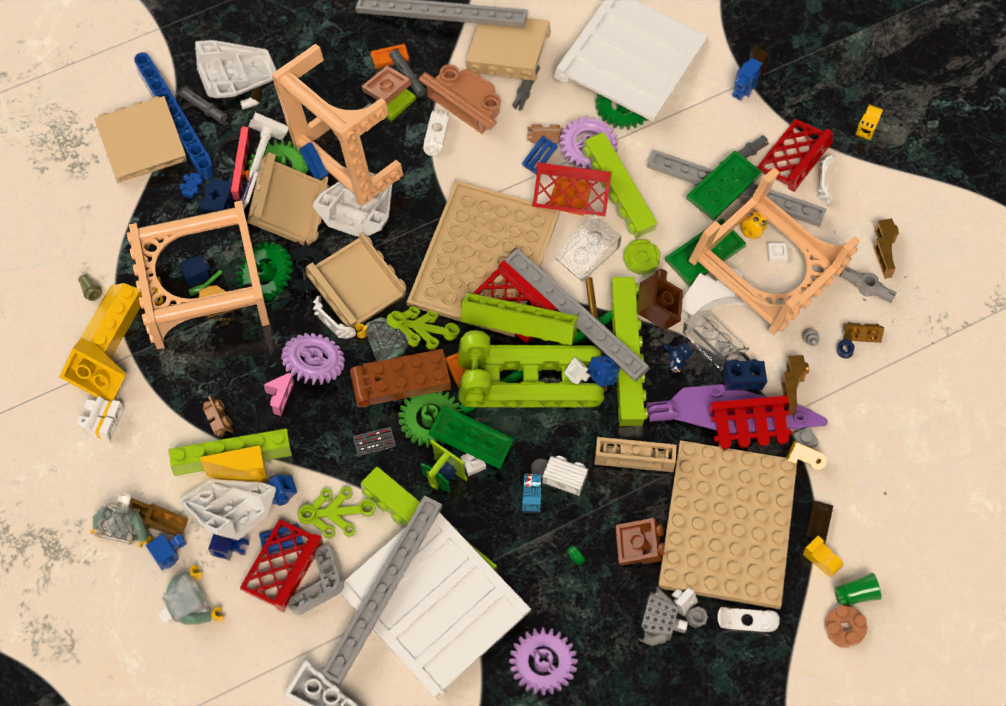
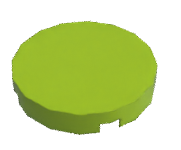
(641, 257)

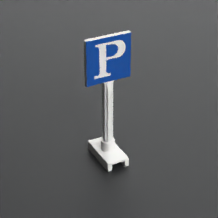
(268, 129)

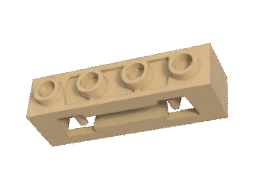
(635, 454)

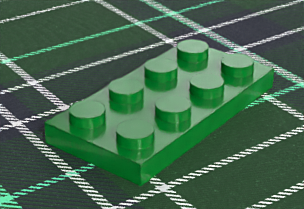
(724, 185)
(724, 250)
(471, 436)

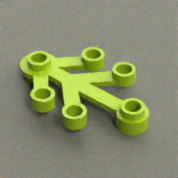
(399, 321)
(333, 512)

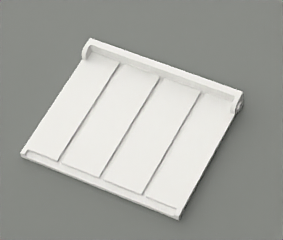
(631, 56)
(442, 609)

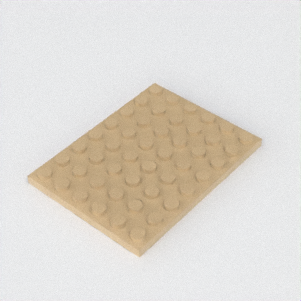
(470, 243)
(729, 524)

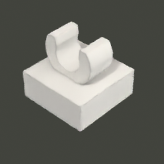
(577, 371)
(472, 464)
(684, 601)

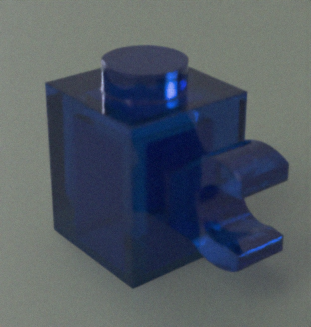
(224, 547)

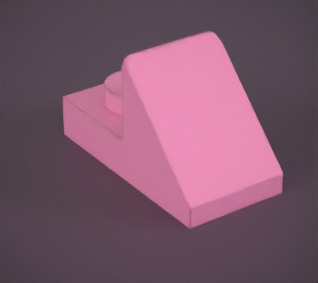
(280, 389)

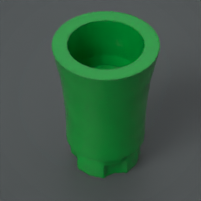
(858, 590)

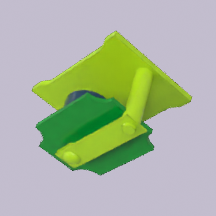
(444, 469)

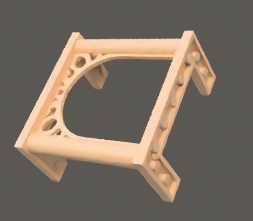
(345, 124)
(828, 256)
(164, 317)

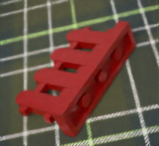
(739, 416)

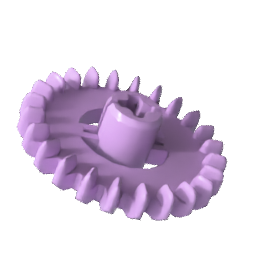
(574, 149)
(314, 363)
(529, 647)

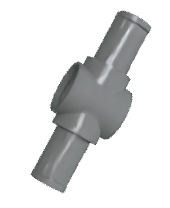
(861, 281)

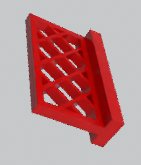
(809, 159)
(576, 173)
(521, 285)
(298, 570)

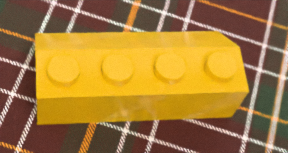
(113, 318)

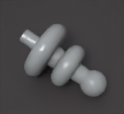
(811, 337)

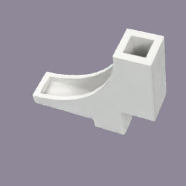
(709, 294)

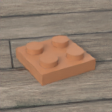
(386, 84)

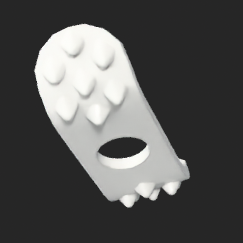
(434, 140)
(823, 193)
(340, 330)
(762, 620)

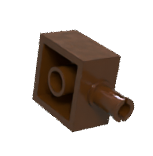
(660, 300)

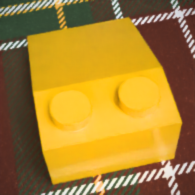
(92, 371)
(237, 465)

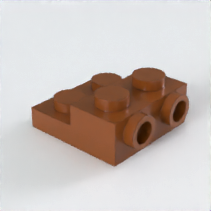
(640, 542)

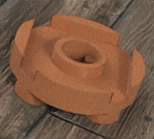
(844, 615)

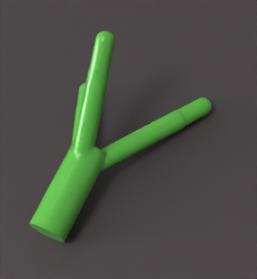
(195, 290)

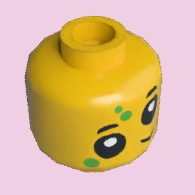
(754, 225)

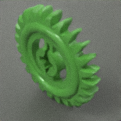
(282, 153)
(429, 403)

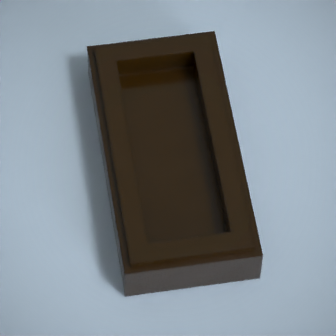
(819, 521)

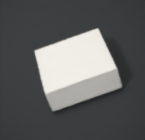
(777, 252)

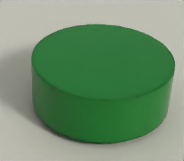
(575, 555)

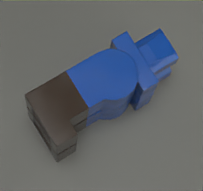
(750, 73)

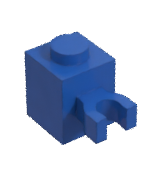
(164, 551)

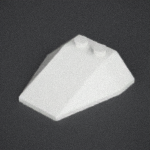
(232, 68)
(342, 212)
(229, 506)

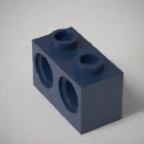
(745, 379)

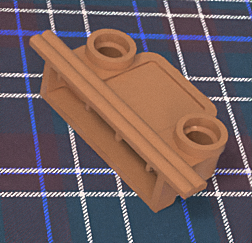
(464, 96)

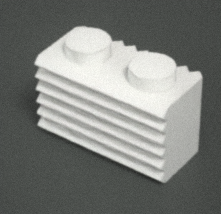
(565, 475)

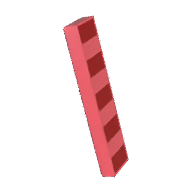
(240, 165)

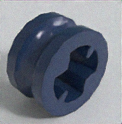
(849, 345)

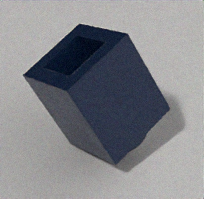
(195, 270)

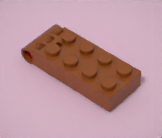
(400, 378)

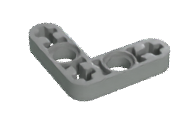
(325, 585)

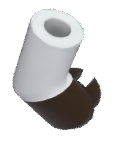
(254, 99)

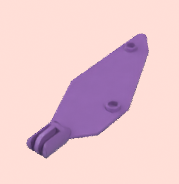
(692, 407)

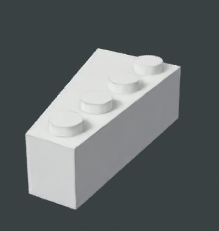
(312, 689)

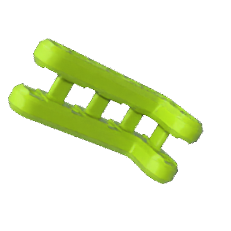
(482, 382)

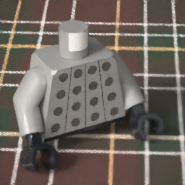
(658, 617)

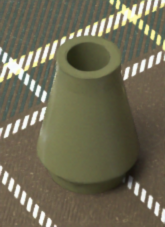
(89, 288)

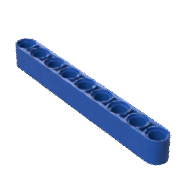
(158, 87)

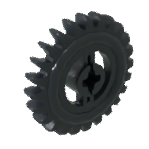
(304, 254)

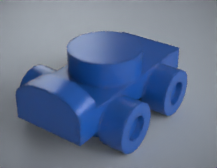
(191, 186)

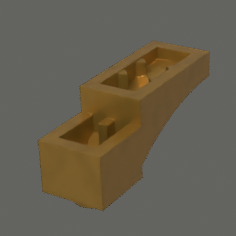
(886, 236)
(796, 373)
(160, 518)

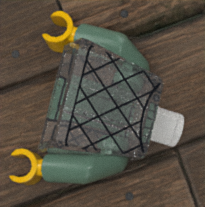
(384, 339)
(120, 523)
(186, 601)

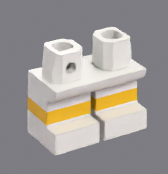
(102, 419)

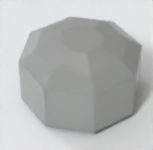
(696, 617)

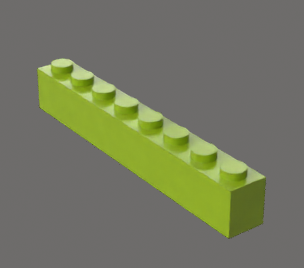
(625, 327)
(395, 500)

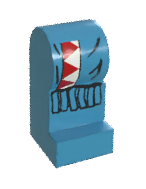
(531, 493)

